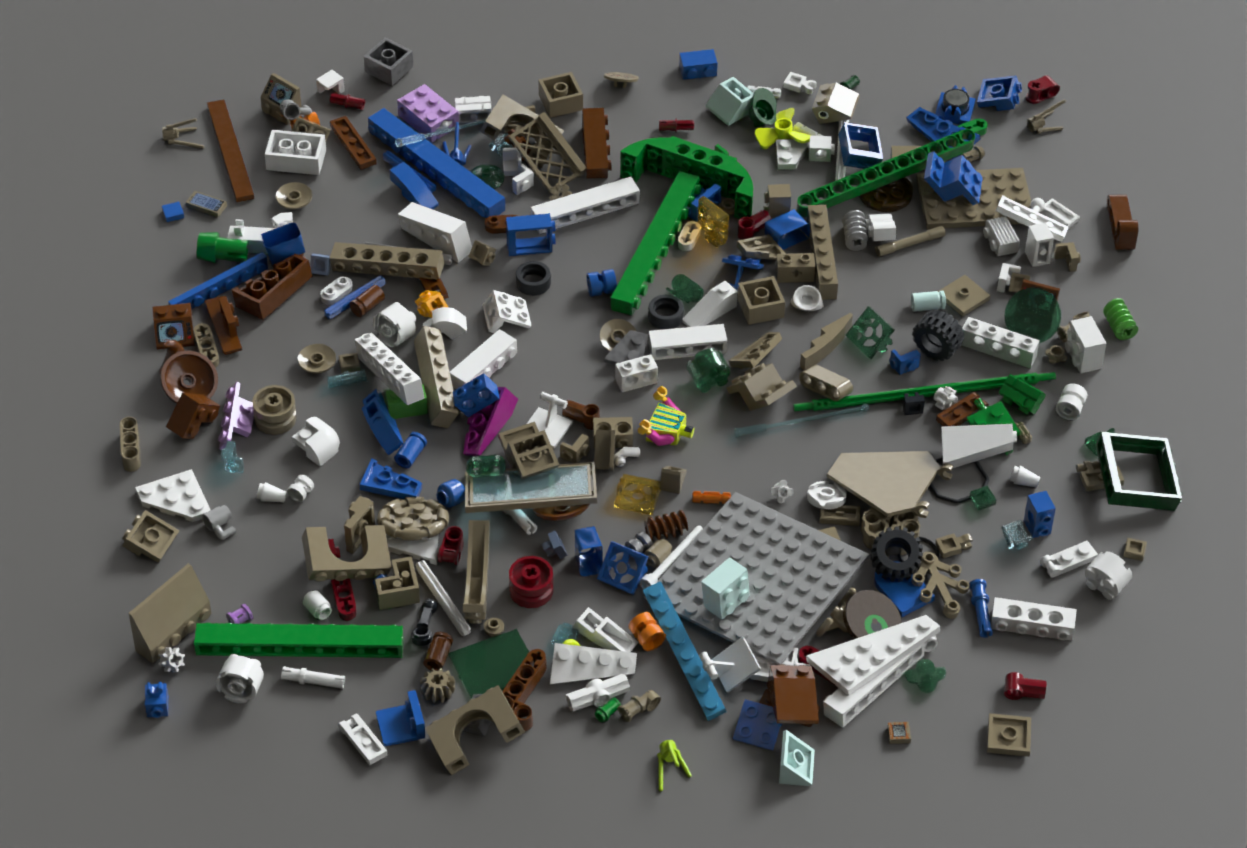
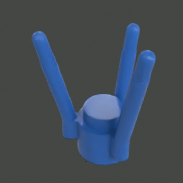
(457, 154)

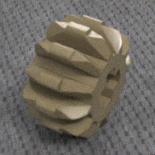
(437, 685)

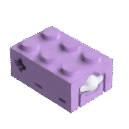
(427, 112)

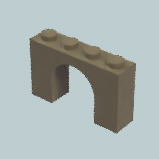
(511, 112)
(324, 565)
(446, 731)

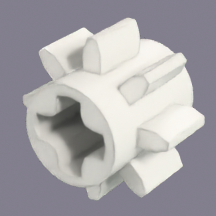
(945, 397)
(169, 664)

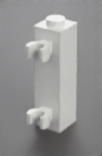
(251, 234)

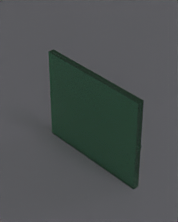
(489, 662)

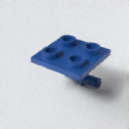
(735, 259)

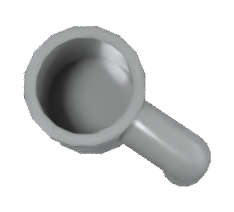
(292, 110)
(217, 517)

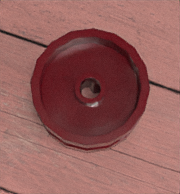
(531, 582)

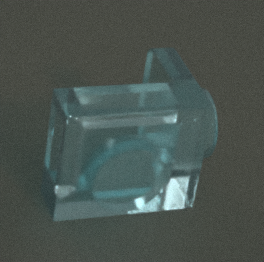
(230, 461)
(1016, 535)

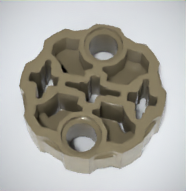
(875, 522)

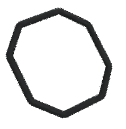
(964, 498)

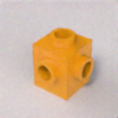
(429, 301)

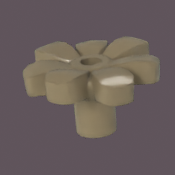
(563, 190)

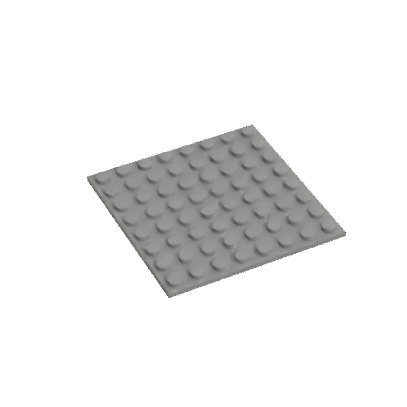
(790, 575)

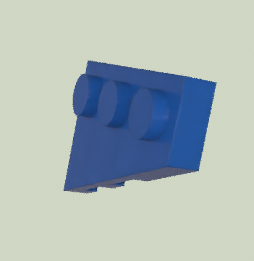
(386, 482)

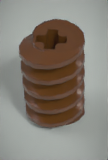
(666, 525)

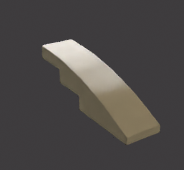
(829, 339)

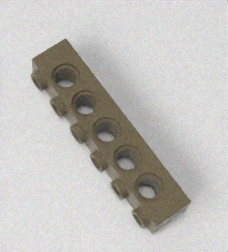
(387, 260)

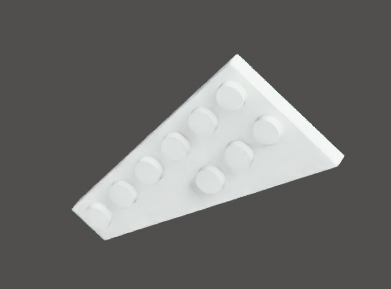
(864, 658)

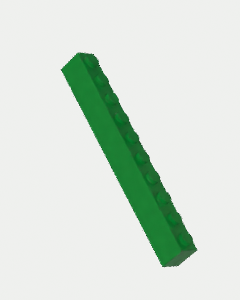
(655, 243)
(299, 640)

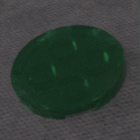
(1033, 314)

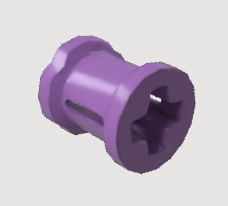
(244, 611)

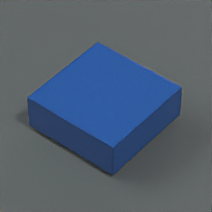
(173, 211)

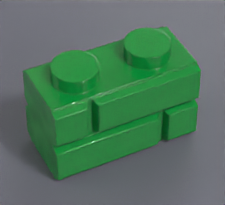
(1021, 394)

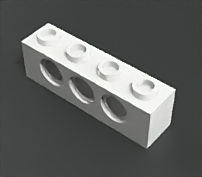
(1000, 342)
(1033, 619)

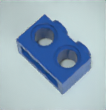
(475, 395)

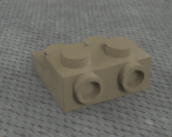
(361, 514)
(149, 536)

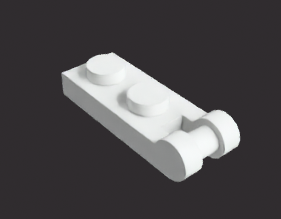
(1068, 559)
(363, 739)

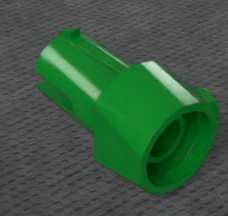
(213, 247)

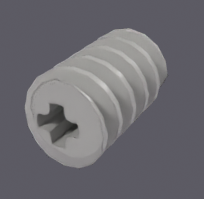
(855, 230)

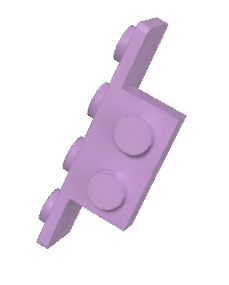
(237, 416)

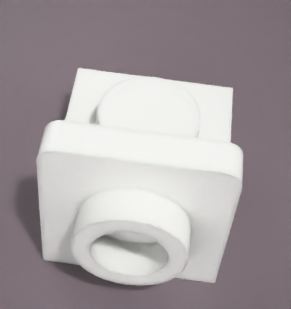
(1005, 275)

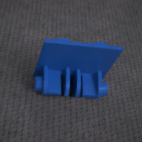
(757, 725)

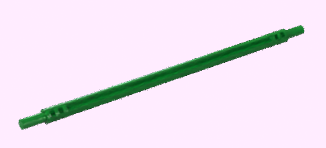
(926, 391)

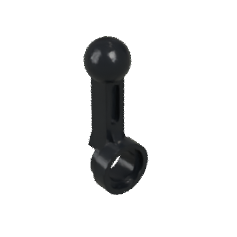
(429, 607)

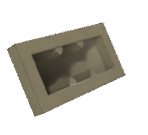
(672, 479)

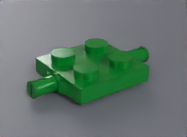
(992, 415)

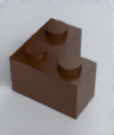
(189, 414)

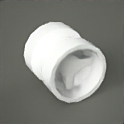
(299, 490)

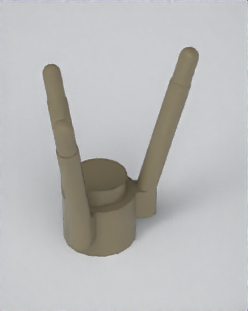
(1037, 122)
(170, 133)

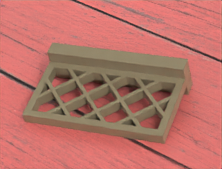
(561, 148)

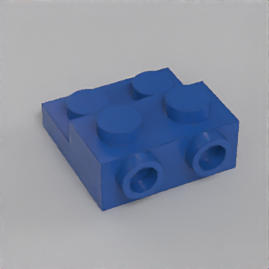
(1000, 92)

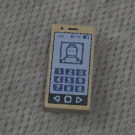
(206, 204)

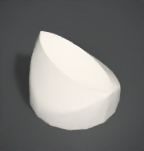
(807, 298)

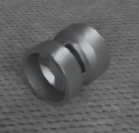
(640, 543)

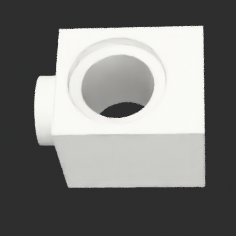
(820, 148)

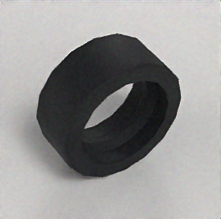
(533, 288)
(666, 322)

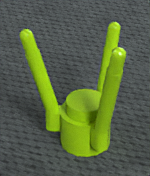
(669, 753)

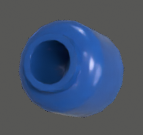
(451, 493)

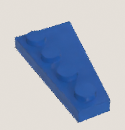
(933, 127)

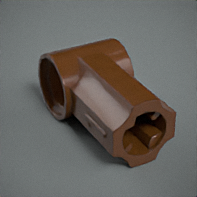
(582, 413)

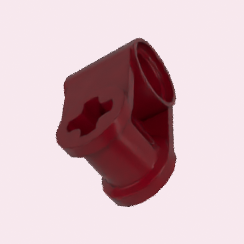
(1042, 89)
(451, 546)

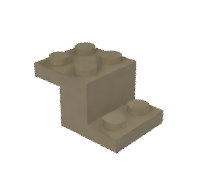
(760, 386)
(528, 450)

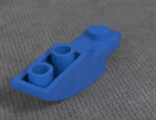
(381, 422)

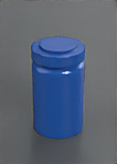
(410, 450)

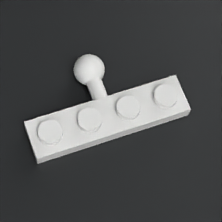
(1031, 216)

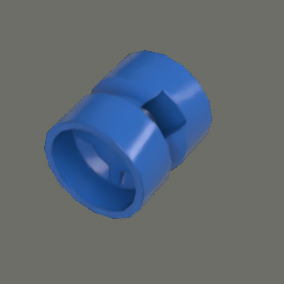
(602, 282)

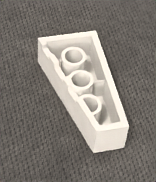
(437, 230)

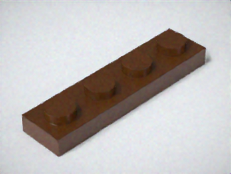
(353, 142)

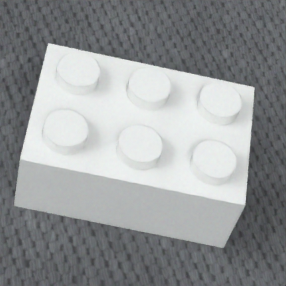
(295, 152)

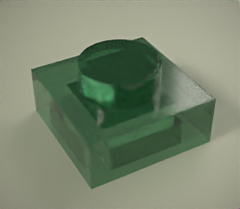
(982, 498)

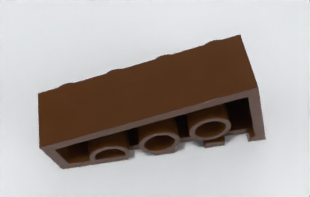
(273, 287)

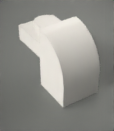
(448, 321)

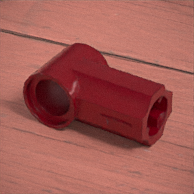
(750, 225)
(1017, 687)

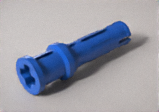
(980, 601)

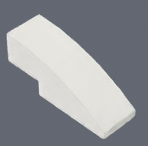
(604, 632)

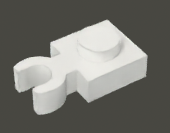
(798, 82)

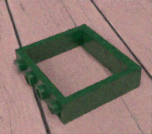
(1157, 446)

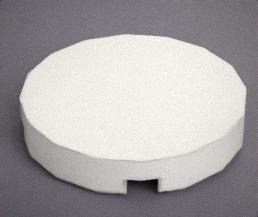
(826, 495)

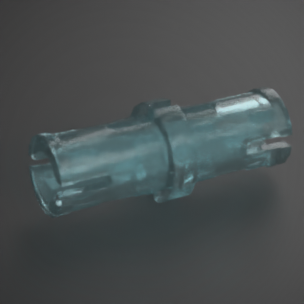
(346, 378)

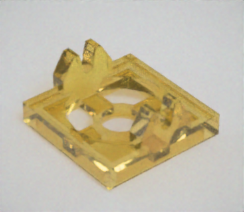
(646, 508)

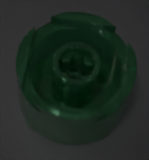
(708, 369)

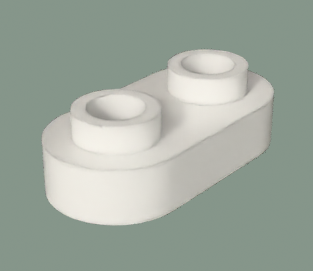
(336, 290)

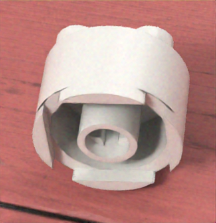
(394, 324)
(1108, 574)
(240, 678)

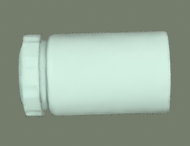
(928, 301)

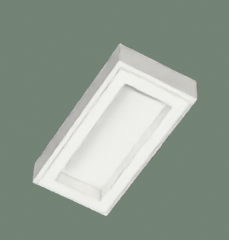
(1060, 213)

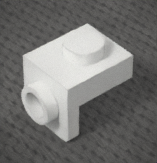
(523, 181)

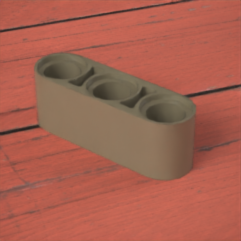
(826, 382)
(130, 444)

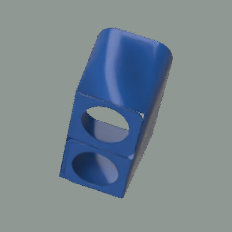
(787, 229)
(283, 242)
(588, 562)

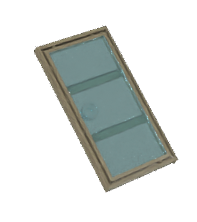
(557, 487)

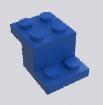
(953, 178)

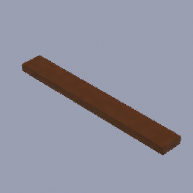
(230, 151)

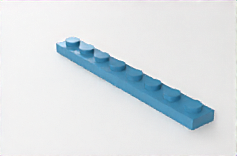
(684, 651)

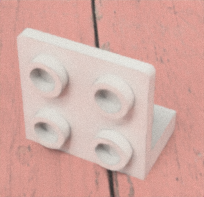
(507, 308)

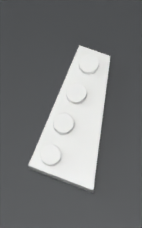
(581, 663)

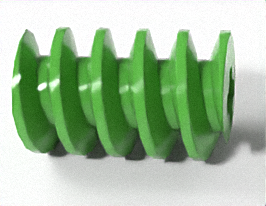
(1120, 319)

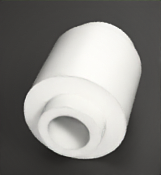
(317, 605)

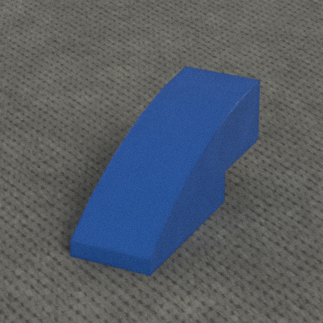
(412, 186)

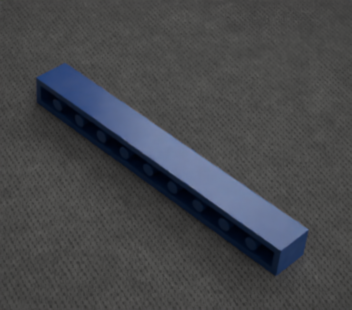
(437, 165)

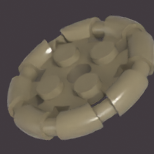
(413, 518)

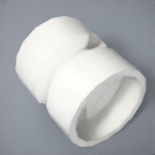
(1071, 401)

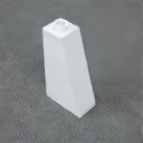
(975, 442)

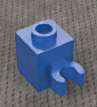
(156, 699)

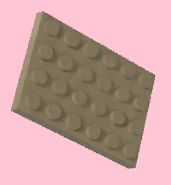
(961, 213)

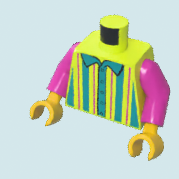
(666, 423)

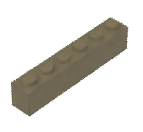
(822, 248)
(435, 376)

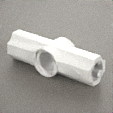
(597, 692)

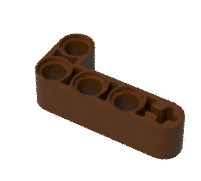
(1123, 227)
(534, 667)

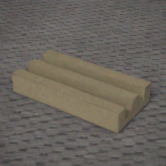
(840, 516)

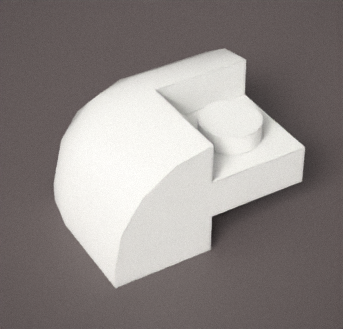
(317, 440)

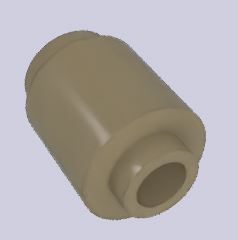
(658, 552)

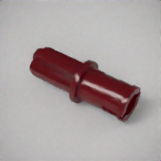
(347, 101)
(675, 125)

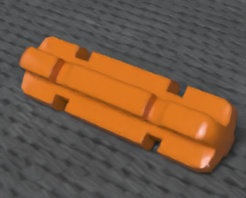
(710, 497)

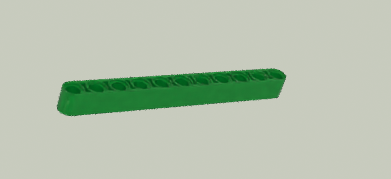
(891, 166)

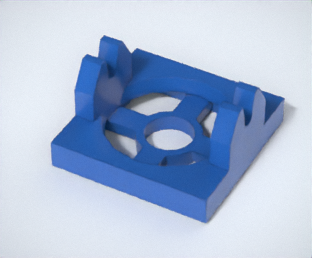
(608, 563)

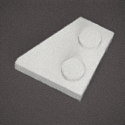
(789, 153)

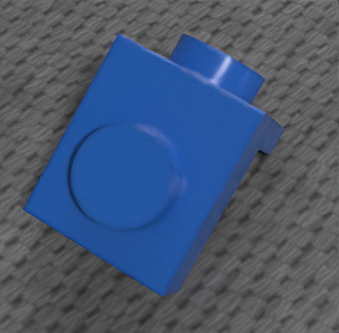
(906, 362)

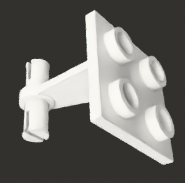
(553, 424)
(731, 665)

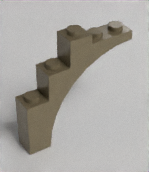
(477, 571)

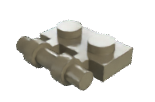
(1092, 478)

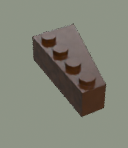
(595, 145)

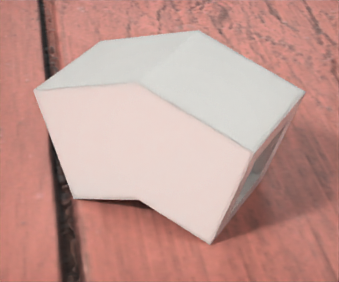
(282, 217)

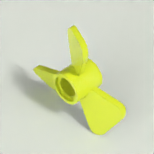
(782, 130)

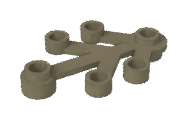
(940, 581)

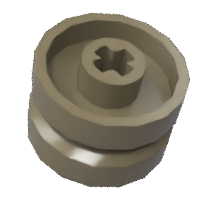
(274, 409)

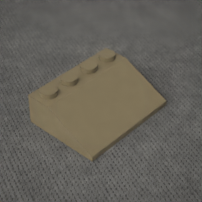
(169, 614)

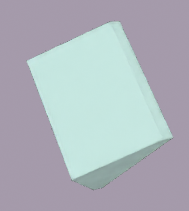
(796, 761)

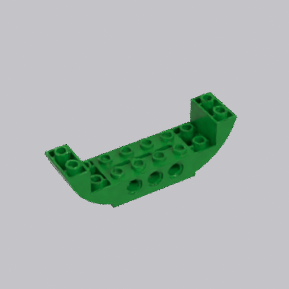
(674, 154)

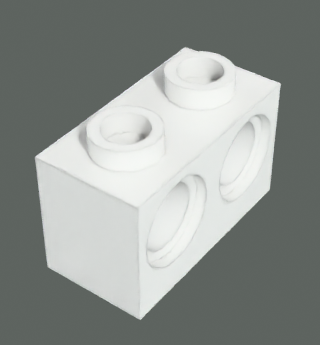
(636, 373)

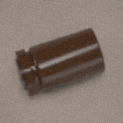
(367, 300)
(438, 651)

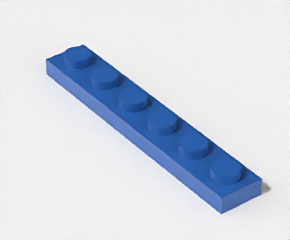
(223, 282)

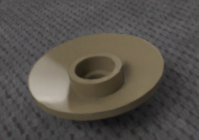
(294, 195)
(613, 329)
(316, 358)

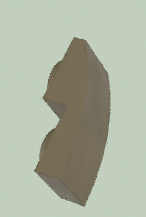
(305, 126)

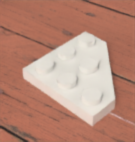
(175, 496)

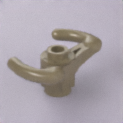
(837, 616)

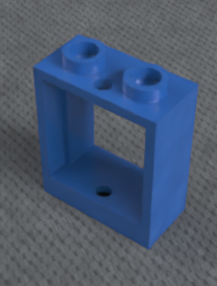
(860, 158)
(530, 245)

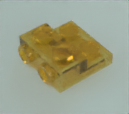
(713, 222)

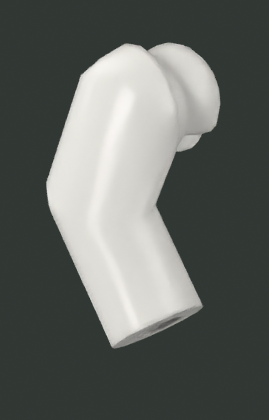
(619, 457)

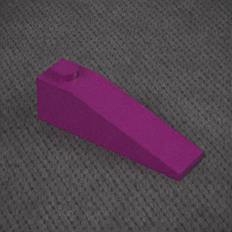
(488, 422)

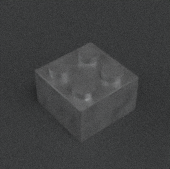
(388, 61)

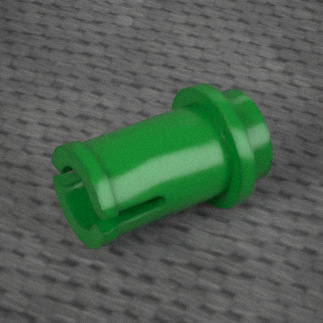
(604, 712)

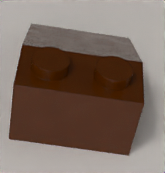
(793, 694)

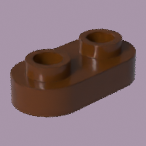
(496, 224)

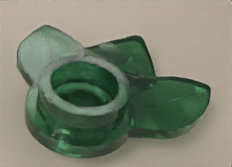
(925, 675)

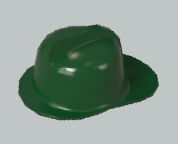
(763, 108)

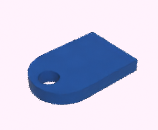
(902, 594)

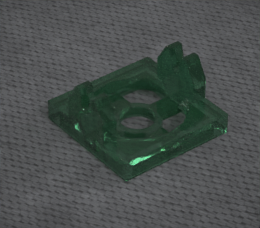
(861, 326)

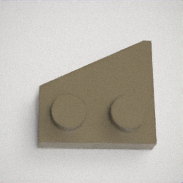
(760, 247)

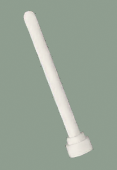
(652, 578)

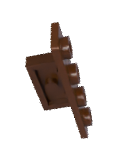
(224, 323)

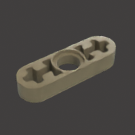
(208, 339)

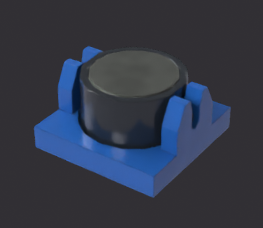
(955, 106)

